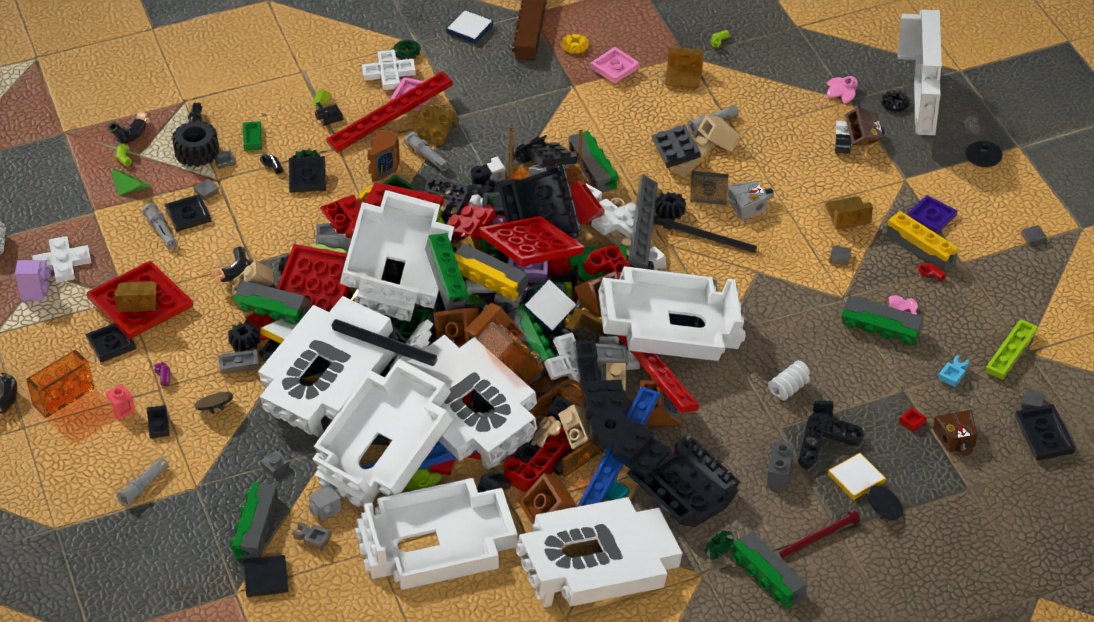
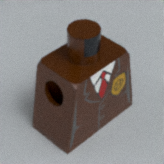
(863, 127)
(956, 431)

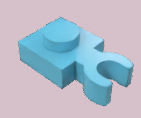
(953, 372)

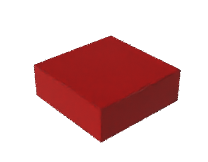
(912, 420)

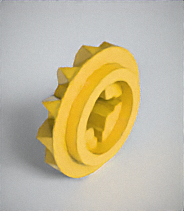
(581, 46)

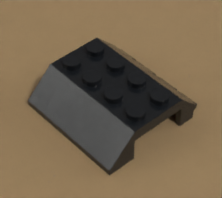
(541, 195)
(690, 484)

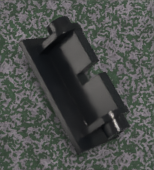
(521, 149)

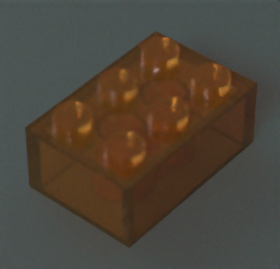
(511, 353)
(60, 383)

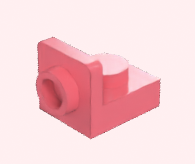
(121, 401)

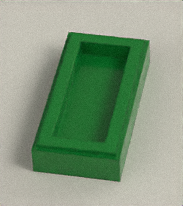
(252, 136)

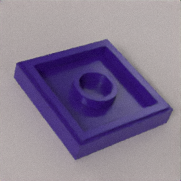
(932, 214)

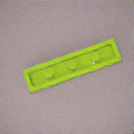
(1011, 349)

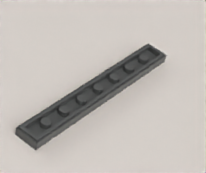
(643, 223)

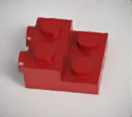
(470, 221)

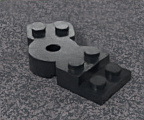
(610, 428)

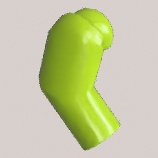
(717, 38)
(121, 154)

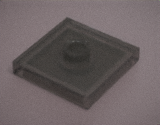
(709, 188)

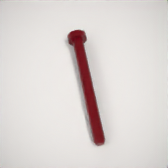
(853, 517)

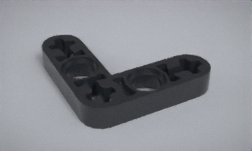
(454, 199)
(823, 430)

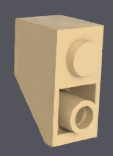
(719, 132)
(255, 273)
(575, 425)

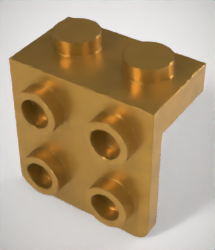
(684, 67)
(434, 124)
(849, 212)
(135, 297)
(584, 317)

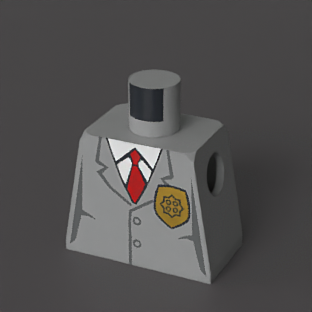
(748, 199)

